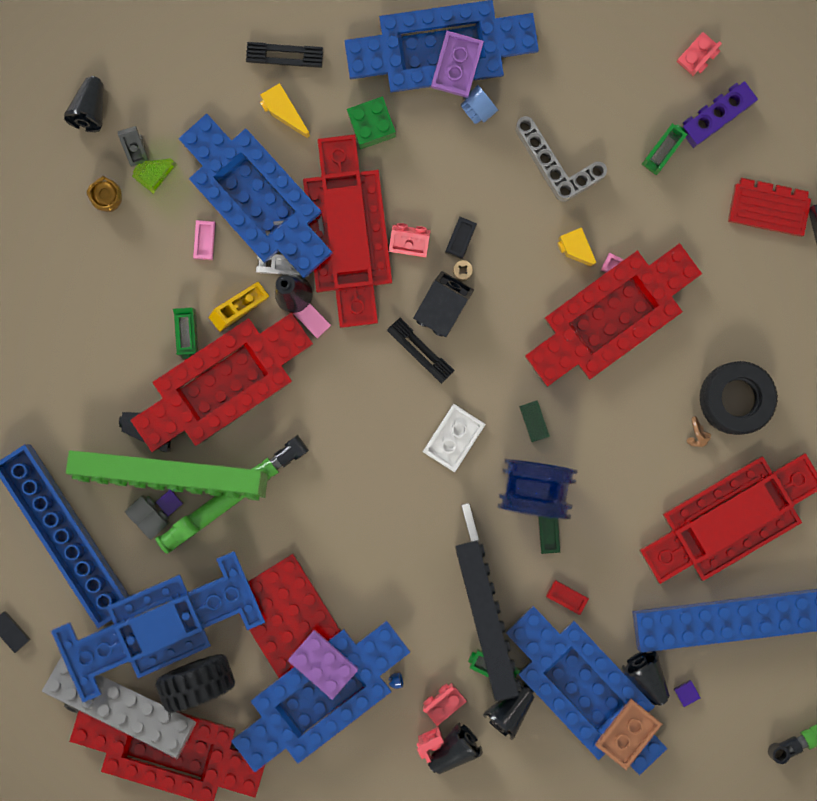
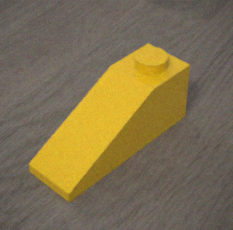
(282, 109)
(238, 306)

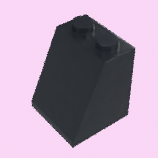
(443, 304)

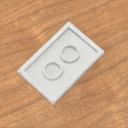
(454, 438)

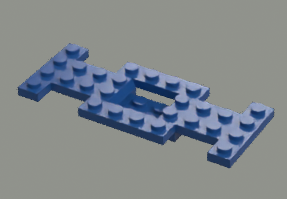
(160, 634)

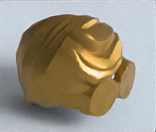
(104, 194)

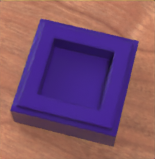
(169, 502)
(687, 693)

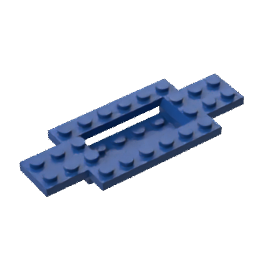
(414, 58)
(250, 201)
(584, 678)
(297, 703)

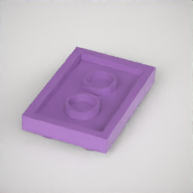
(457, 64)
(323, 664)

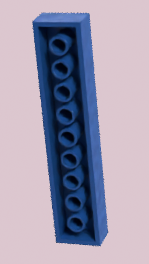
(61, 533)
(726, 620)

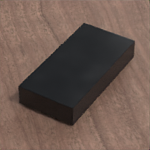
(461, 237)
(12, 633)

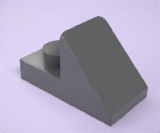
(133, 146)

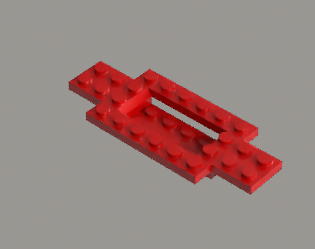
(345, 233)
(580, 335)
(226, 388)
(737, 524)
(204, 755)

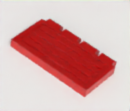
(768, 208)

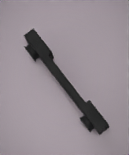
(257, 54)
(440, 369)

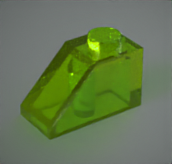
(153, 173)

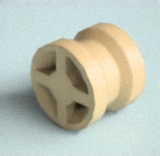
(460, 273)

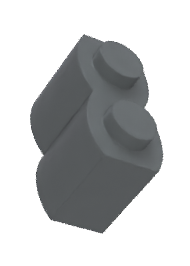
(147, 517)

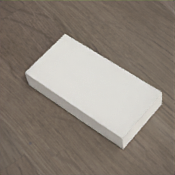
(470, 522)

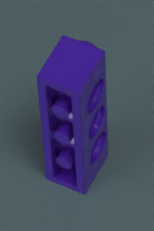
(740, 93)

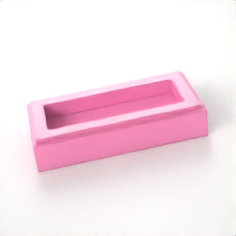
(204, 240)
(313, 320)

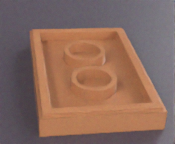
(628, 734)

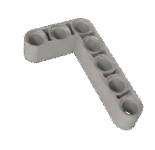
(554, 165)

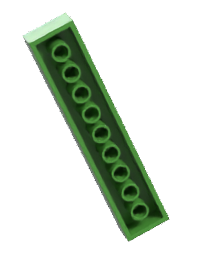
(169, 474)

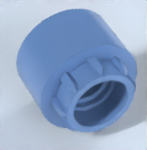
(478, 105)

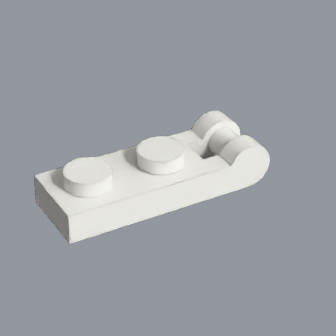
(279, 265)

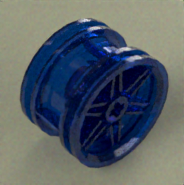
(537, 489)

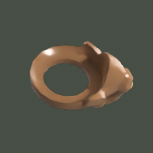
(703, 437)

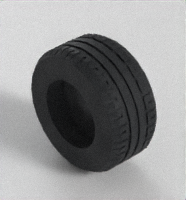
(764, 398)

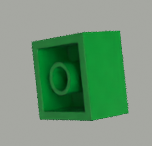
(371, 123)

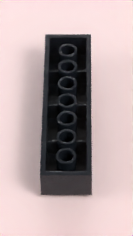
(486, 620)

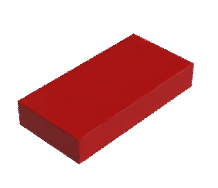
(567, 597)

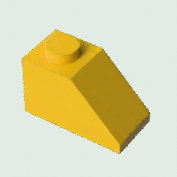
(576, 247)

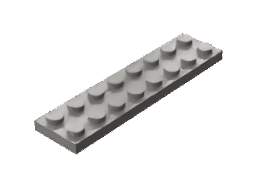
(124, 711)

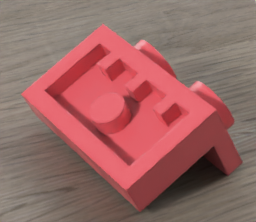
(698, 53)
(409, 240)
(444, 703)
(429, 741)

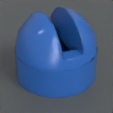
(396, 680)

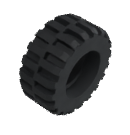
(195, 683)

